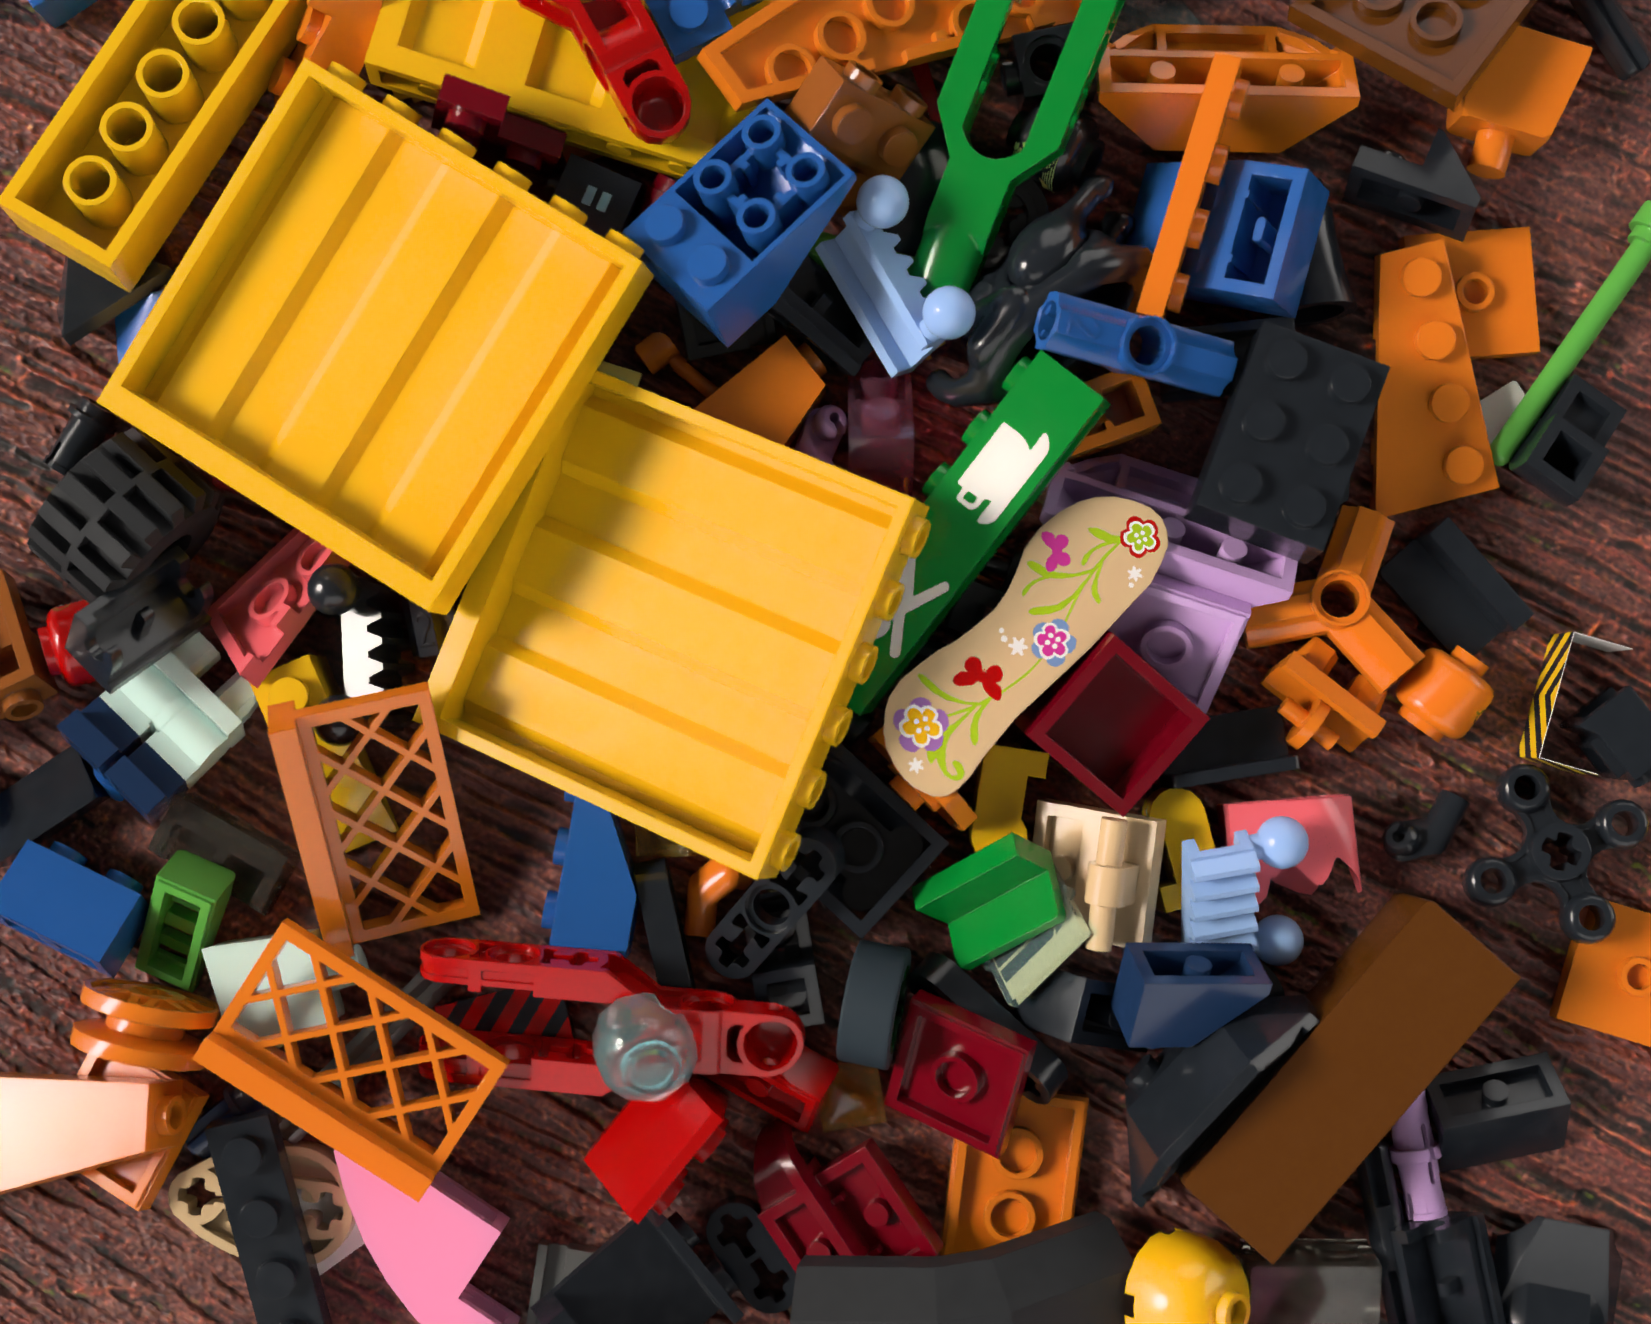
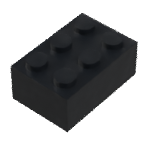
(1287, 442)

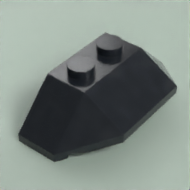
(1191, 1090)

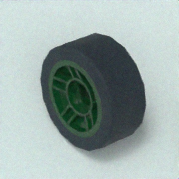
(873, 1004)

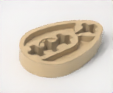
(313, 1172)

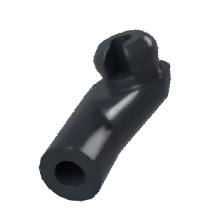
(1428, 835)

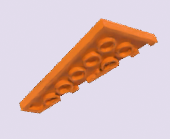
(784, 40)

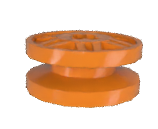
(143, 1024)

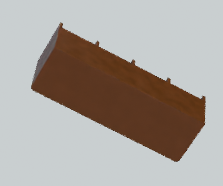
(1385, 1030)

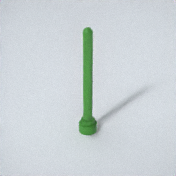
(1577, 340)

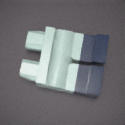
(162, 727)

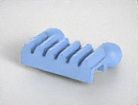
(879, 288)
(1222, 885)

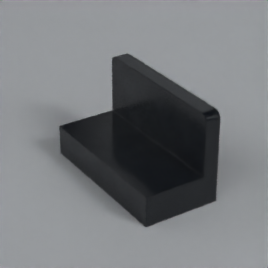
(1453, 589)
(1233, 748)
(1498, 1111)

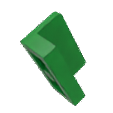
(994, 899)

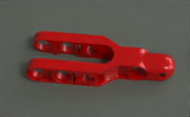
(627, 61)
(729, 1032)

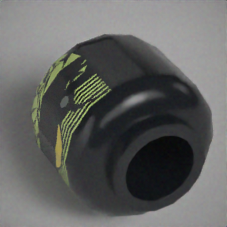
(1079, 159)

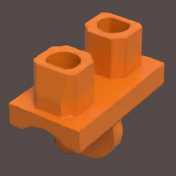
(1319, 704)

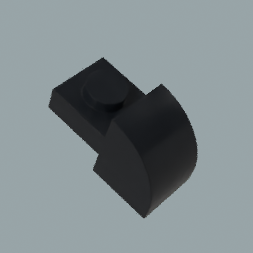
(1568, 442)

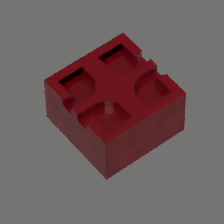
(1113, 722)

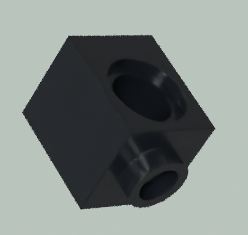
(1023, 50)

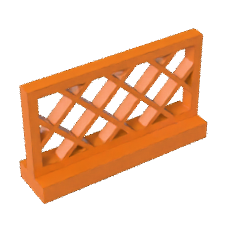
(316, 816)
(336, 1112)

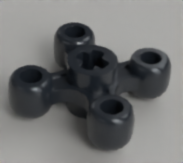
(1578, 842)

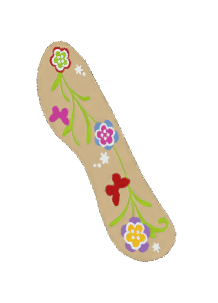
(1063, 598)

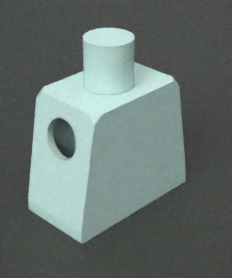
(234, 959)

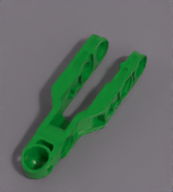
(978, 188)

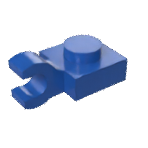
(692, 24)

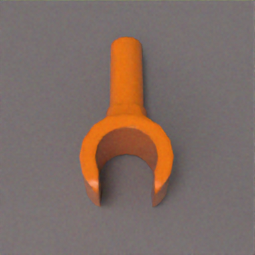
(659, 350)

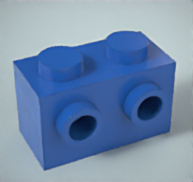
(72, 907)

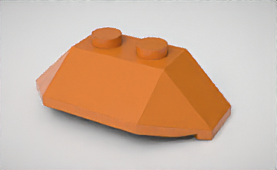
(1160, 72)

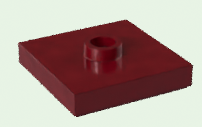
(960, 1073)

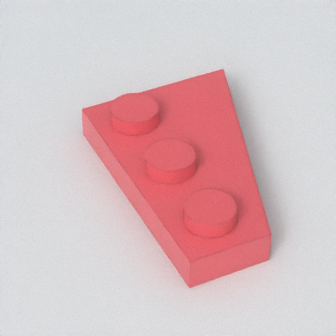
(269, 605)

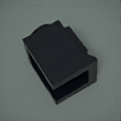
(1615, 735)

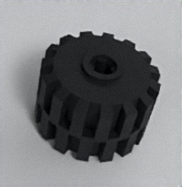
(122, 513)

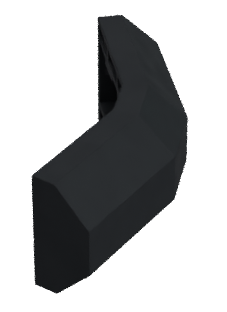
(1044, 1277)

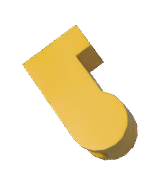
(1001, 793)
(1185, 821)

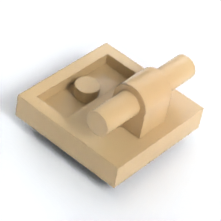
(1109, 865)

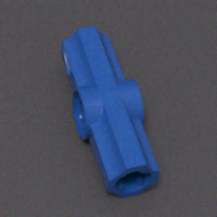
(1103, 337)

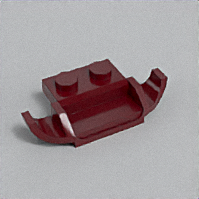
(837, 1208)

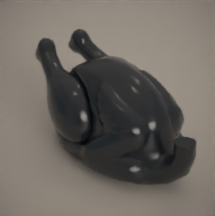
(1044, 258)

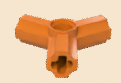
(1351, 567)

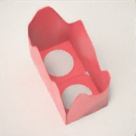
(1329, 829)

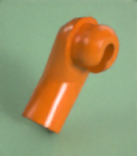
(704, 892)

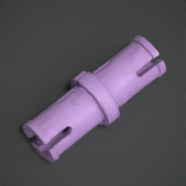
(1417, 1163)

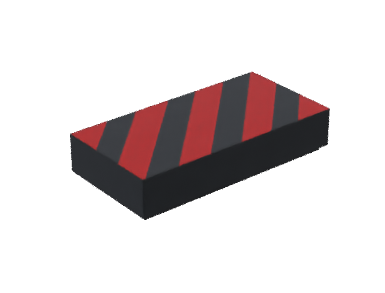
(511, 1012)

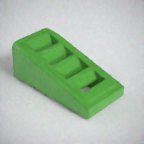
(200, 887)

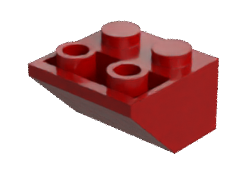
(651, 1142)

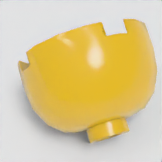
(1187, 1281)

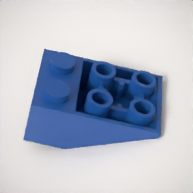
(742, 221)
(1256, 233)

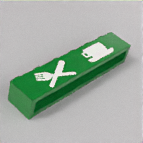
(980, 503)

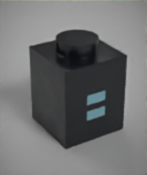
(600, 193)

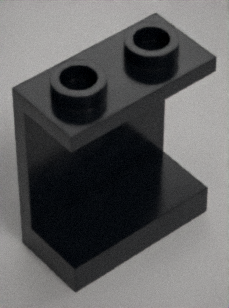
(642, 1278)

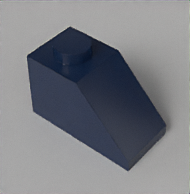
(1184, 990)

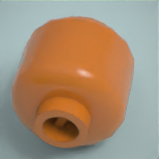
(1445, 693)

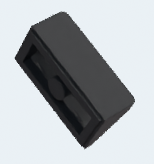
(47, 802)

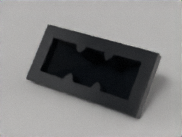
(91, 300)

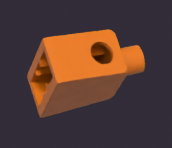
(1517, 99)

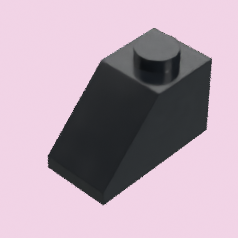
(1075, 1009)

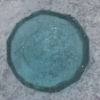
(643, 1048)

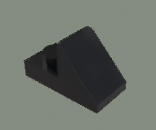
(1427, 196)

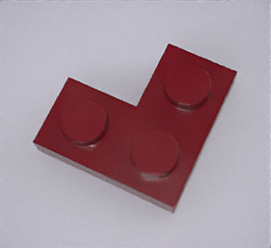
(482, 119)

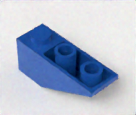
(597, 883)

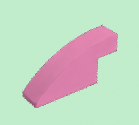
(428, 1246)

